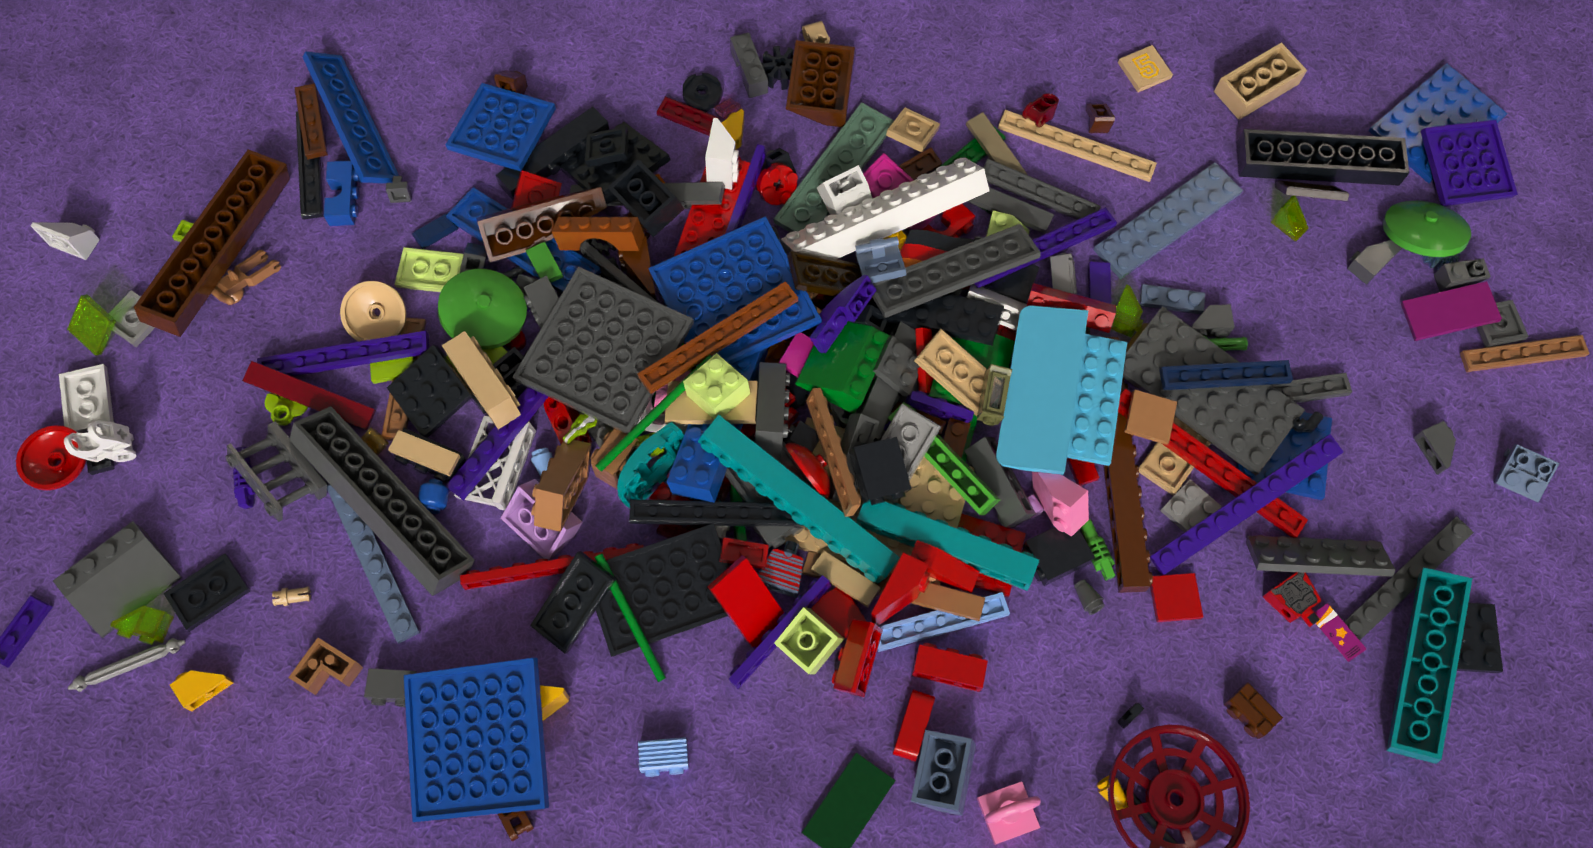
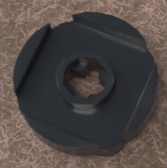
(702, 101)

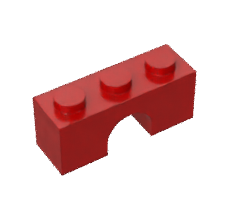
(957, 220)

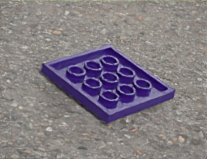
(1468, 162)

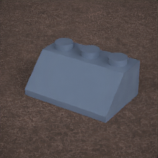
(943, 772)

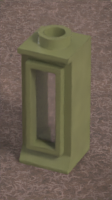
(994, 395)

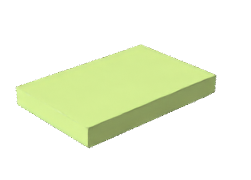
(427, 269)

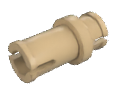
(291, 596)

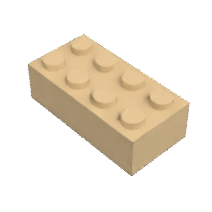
(1260, 81)
(483, 379)

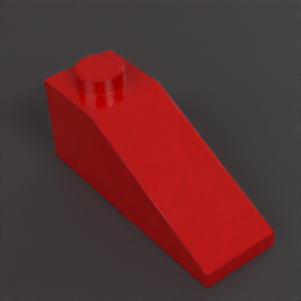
(946, 567)

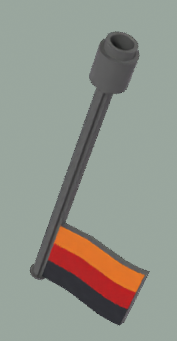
(922, 246)

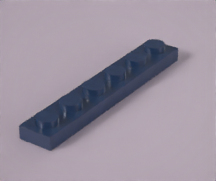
(1225, 375)

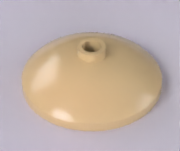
(359, 307)

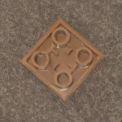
(1150, 417)

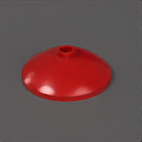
(39, 456)
(812, 467)

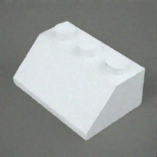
(721, 156)

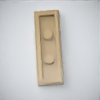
(424, 453)
(846, 579)

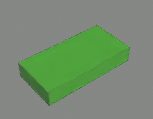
(544, 262)

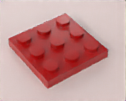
(998, 535)

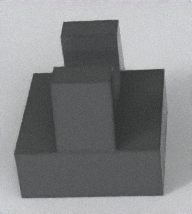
(398, 190)

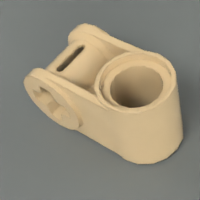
(815, 33)

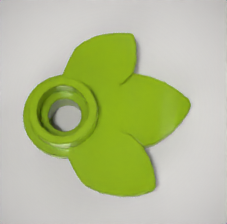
(278, 405)

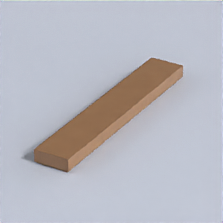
(1524, 353)
(395, 417)

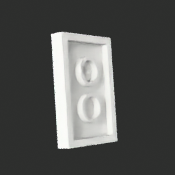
(85, 397)

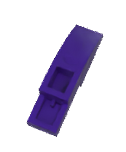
(840, 310)

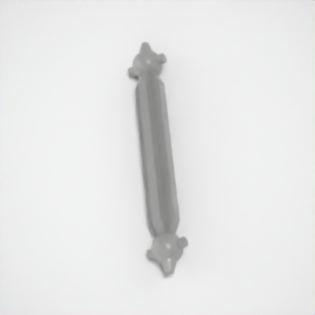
(126, 664)

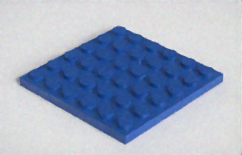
(726, 277)
(476, 740)

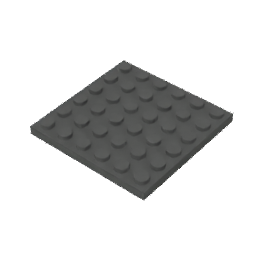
(597, 347)

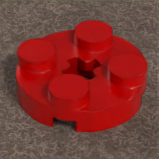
(787, 186)

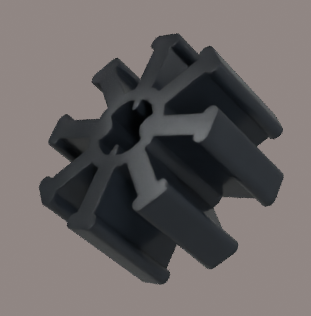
(778, 66)

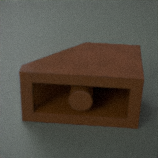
(511, 81)

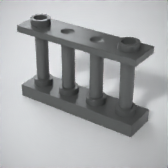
(288, 453)

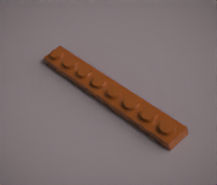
(717, 337)

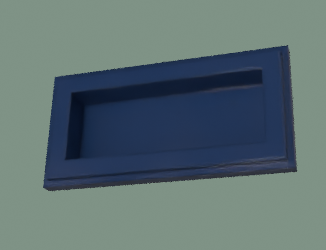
(434, 231)

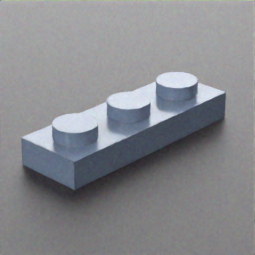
(1172, 299)

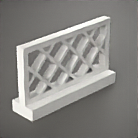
(510, 471)

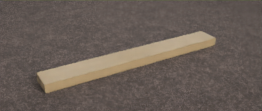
(1078, 146)

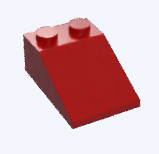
(902, 588)

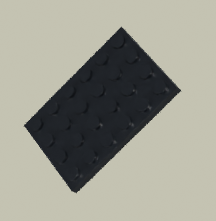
(664, 589)

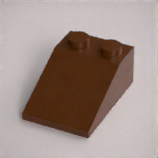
(636, 267)

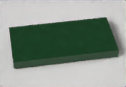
(848, 805)

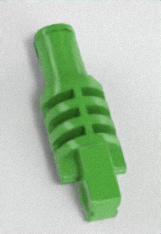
(1103, 559)

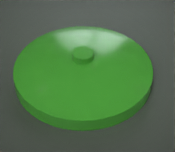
(1426, 228)
(483, 306)

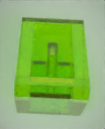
(1291, 219)

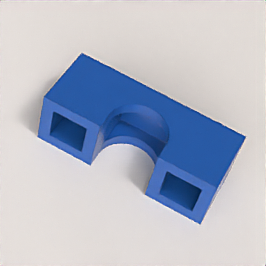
(342, 208)

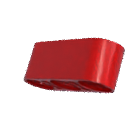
(914, 725)

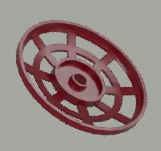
(1184, 785)

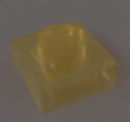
(375, 440)

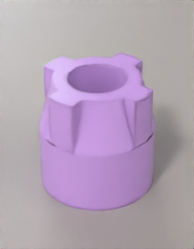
(1036, 505)

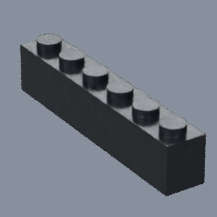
(555, 149)

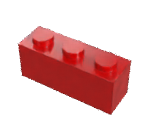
(950, 667)

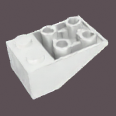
(844, 190)

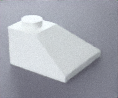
(68, 237)

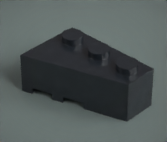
(507, 367)

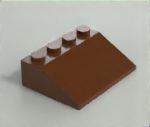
(821, 82)

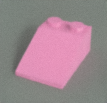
(1062, 501)

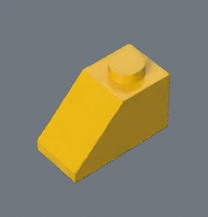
(198, 687)

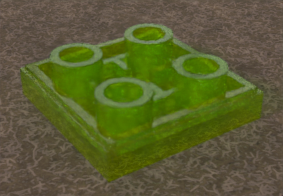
(91, 324)

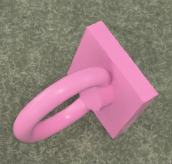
(1009, 812)

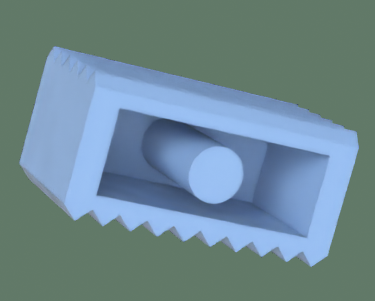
(663, 756)

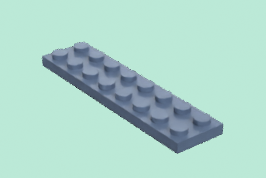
(1167, 220)

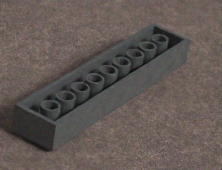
(381, 500)

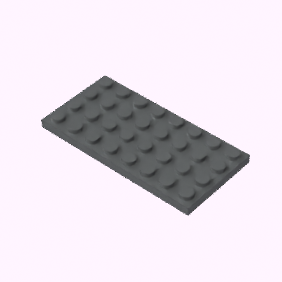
(1237, 419)

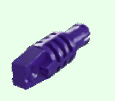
(242, 490)

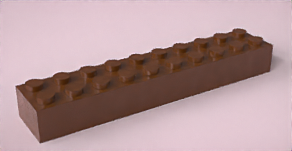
(212, 243)

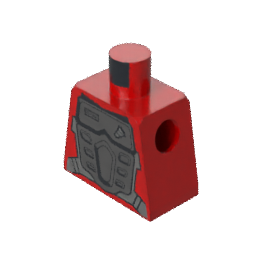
(1295, 599)

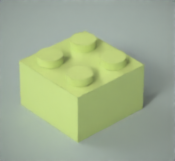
(716, 387)
(809, 641)

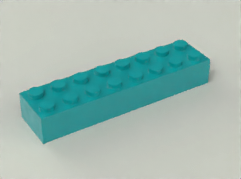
(1429, 665)

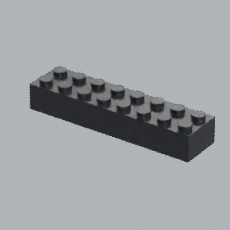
(1322, 157)

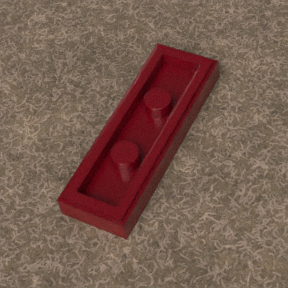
(686, 115)

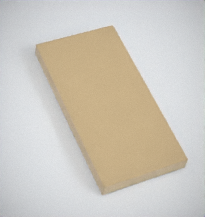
(953, 369)
(686, 411)
(1165, 466)

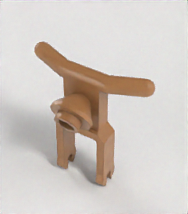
(230, 287)

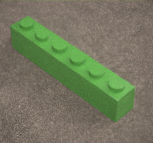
(959, 474)

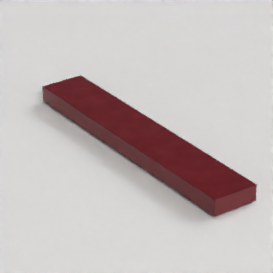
(308, 394)

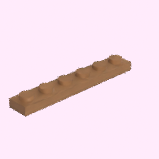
(835, 458)

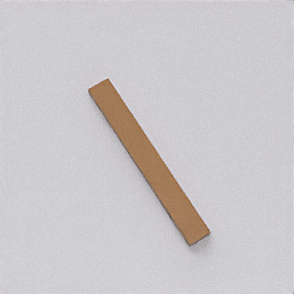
(935, 596)

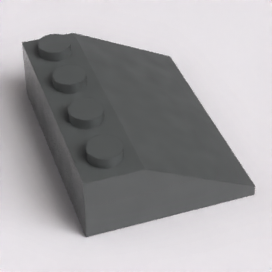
(117, 578)

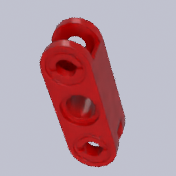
(559, 416)

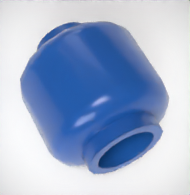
(434, 496)

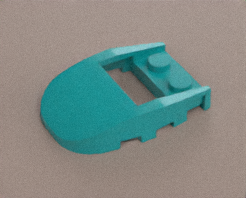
(636, 479)

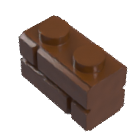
(1252, 711)

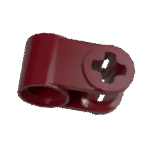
(1041, 109)

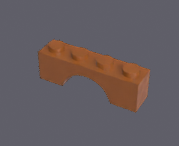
(621, 232)

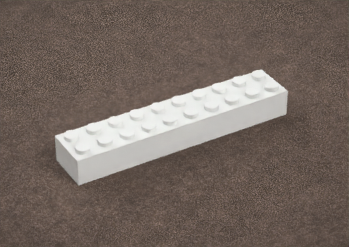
(890, 211)

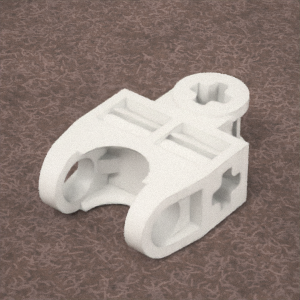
(105, 441)

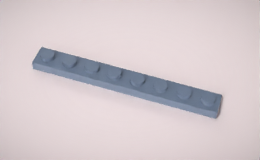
(376, 570)

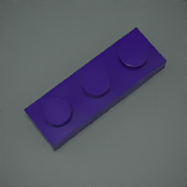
(938, 407)

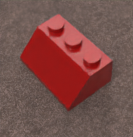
(857, 657)

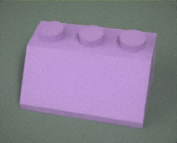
(542, 540)

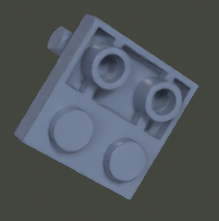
(880, 259)
(1526, 472)

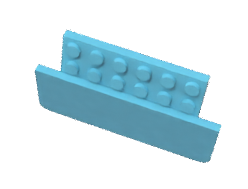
(1060, 393)

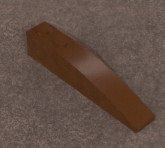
(530, 224)

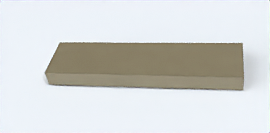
(992, 142)

